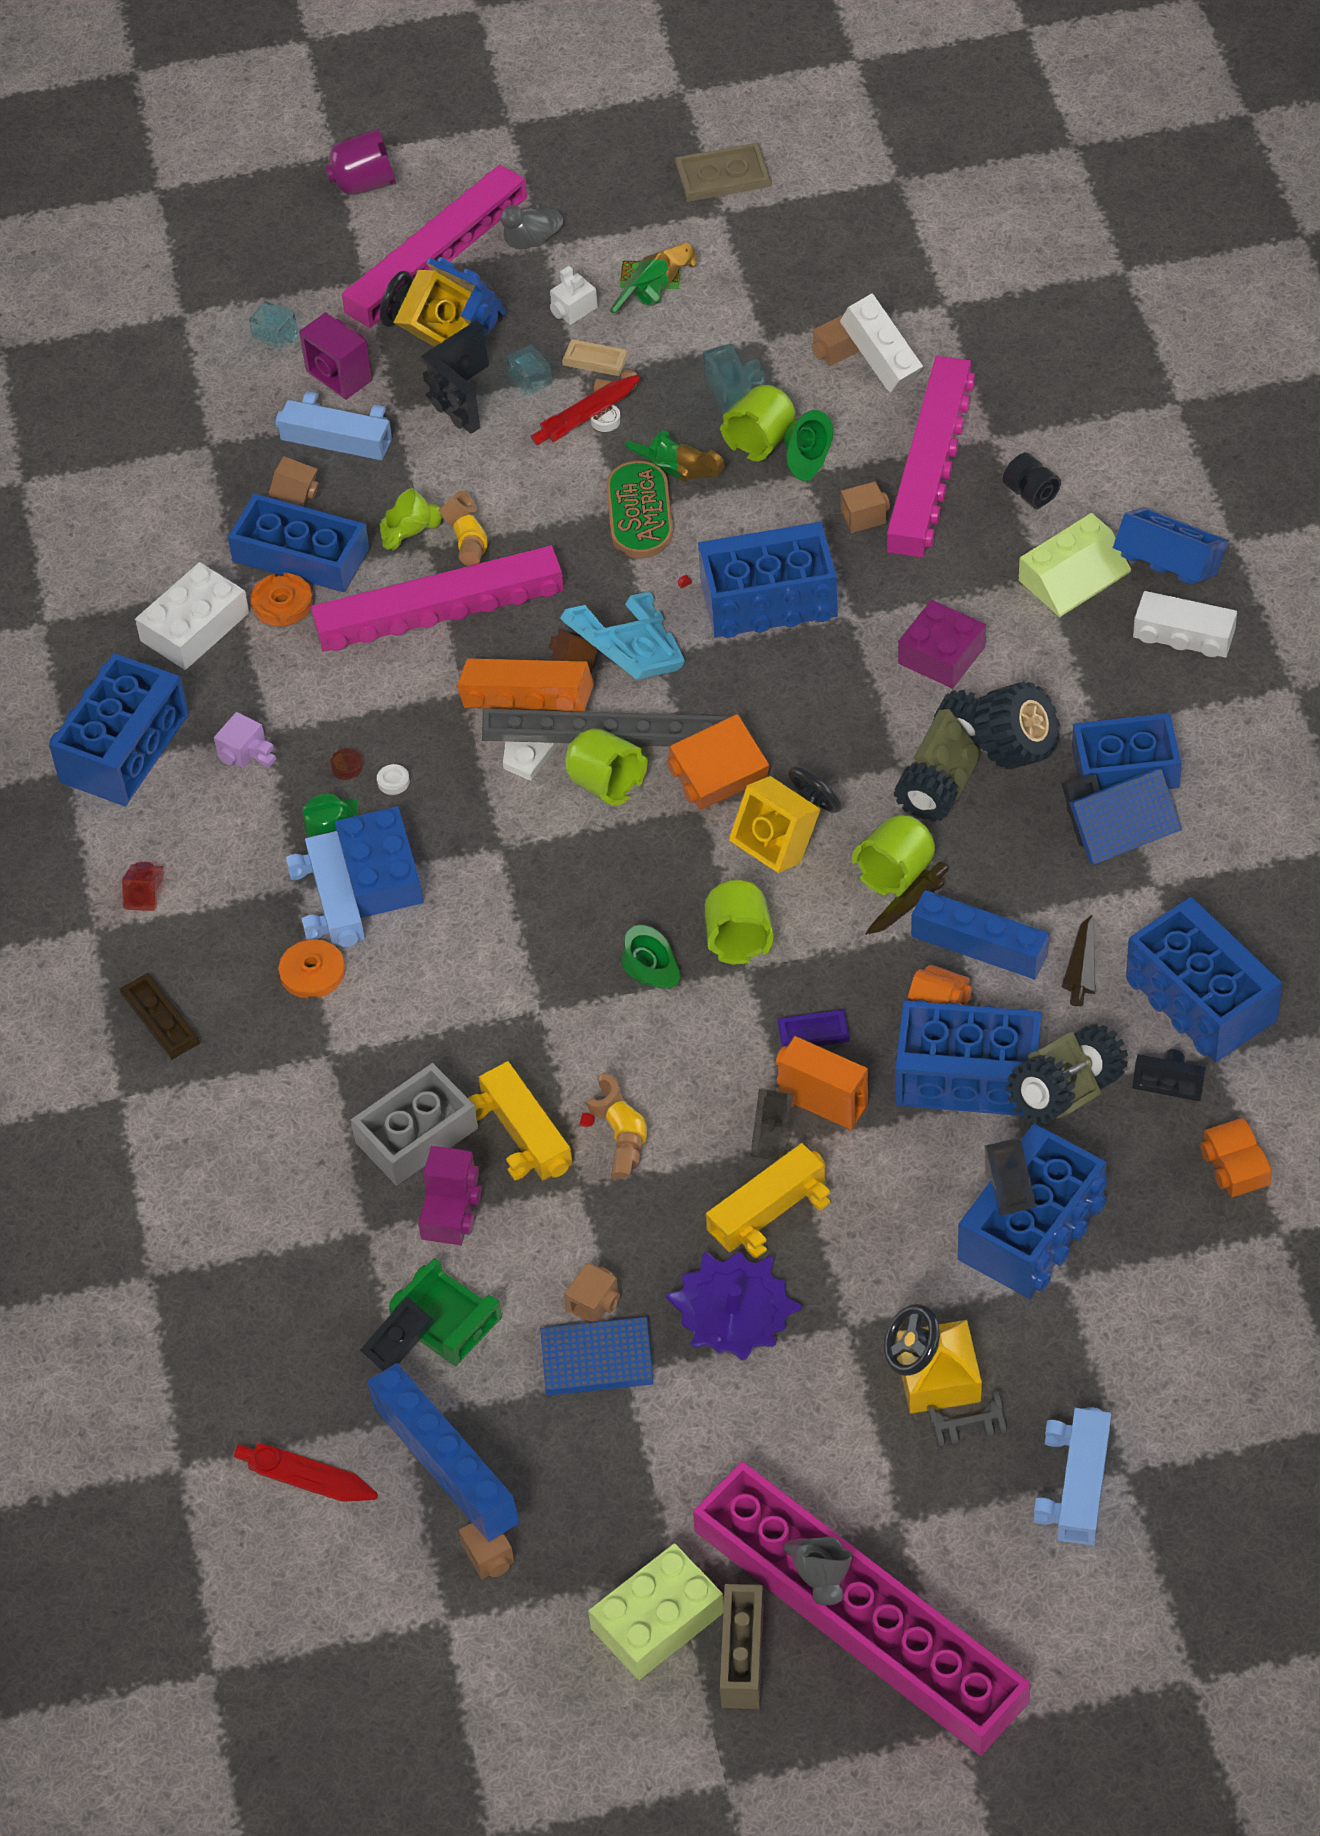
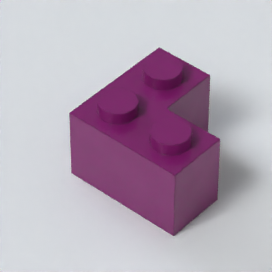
(450, 1195)

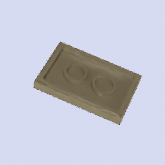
(722, 172)

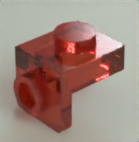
(140, 886)

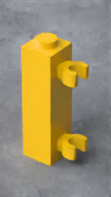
(526, 1123)
(767, 1197)

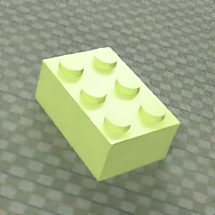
(656, 1611)

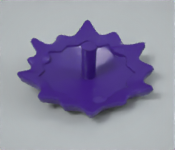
(733, 1304)

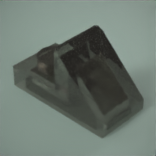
(1009, 1176)

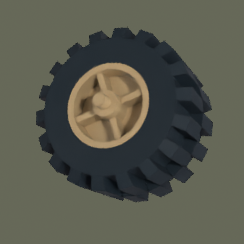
(1017, 725)

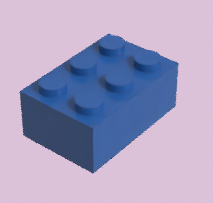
(1170, 545)
(1126, 749)
(379, 862)

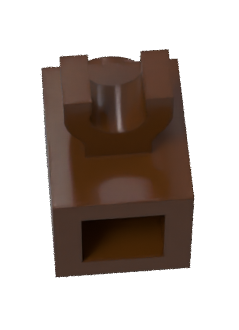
(572, 647)

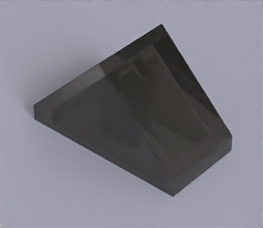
(772, 1124)

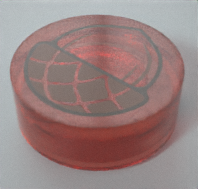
(346, 764)

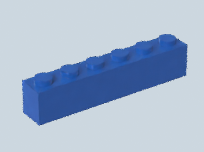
(443, 1452)

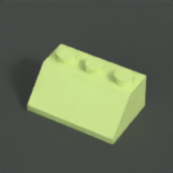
(1073, 565)

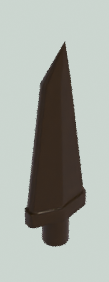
(908, 900)
(1080, 970)

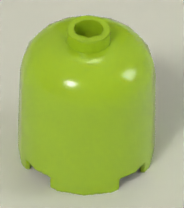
(758, 421)
(605, 765)
(894, 854)
(737, 922)

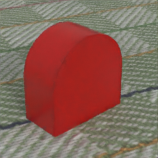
(684, 581)
(587, 1120)

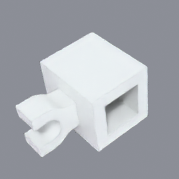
(572, 297)

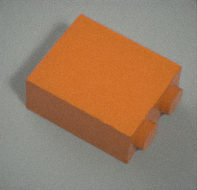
(717, 762)
(823, 1082)

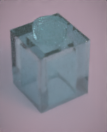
(273, 325)
(529, 370)

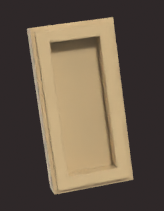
(595, 357)

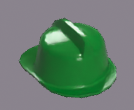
(808, 443)
(324, 810)
(649, 958)

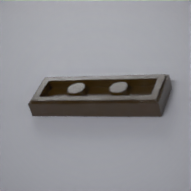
(159, 1016)

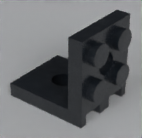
(449, 376)

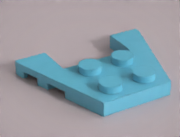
(637, 646)

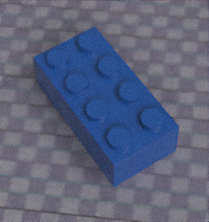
(299, 542)

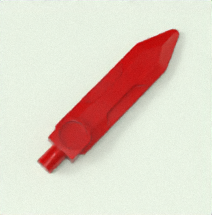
(559, 425)
(305, 1473)

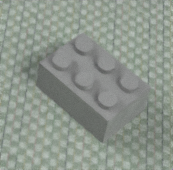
(412, 1118)

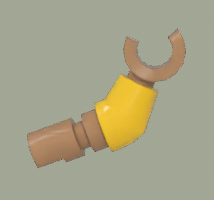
(468, 531)
(627, 1123)

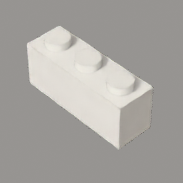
(881, 343)
(1185, 624)

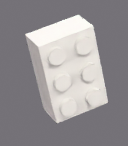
(192, 615)

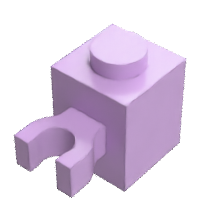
(243, 740)

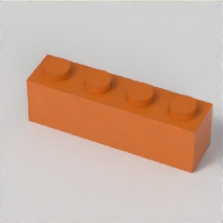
(525, 684)

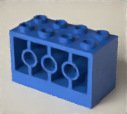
(768, 579)
(119, 729)
(1203, 979)
(962, 1055)
(1028, 1243)

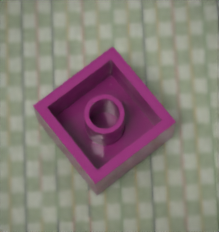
(335, 355)
(941, 644)

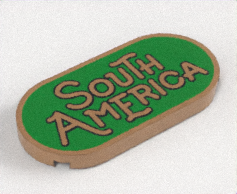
(639, 509)

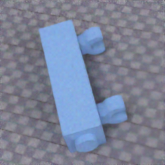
(335, 429)
(334, 888)
(1083, 1478)

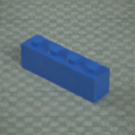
(979, 934)

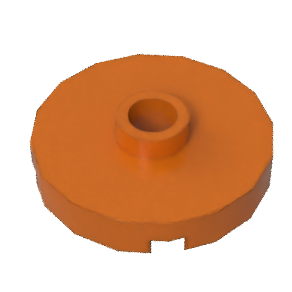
(271, 590)
(312, 981)

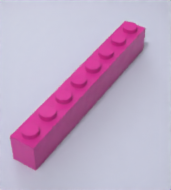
(442, 237)
(930, 456)
(437, 598)

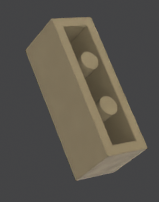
(741, 1646)

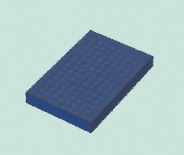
(1125, 816)
(596, 1356)

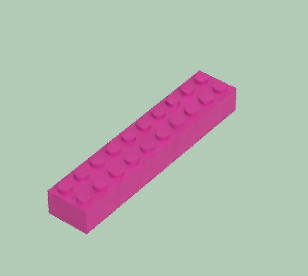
(875, 1621)

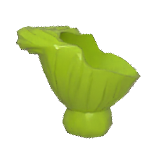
(408, 518)

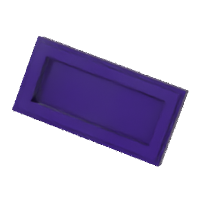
(816, 1028)

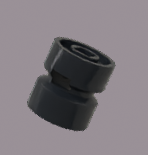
(1031, 480)

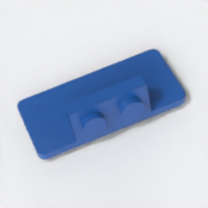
(481, 303)

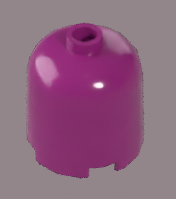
(360, 164)

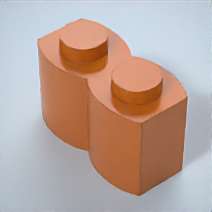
(940, 986)
(1237, 1157)

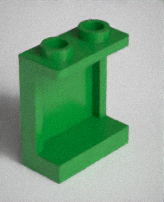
(458, 1313)

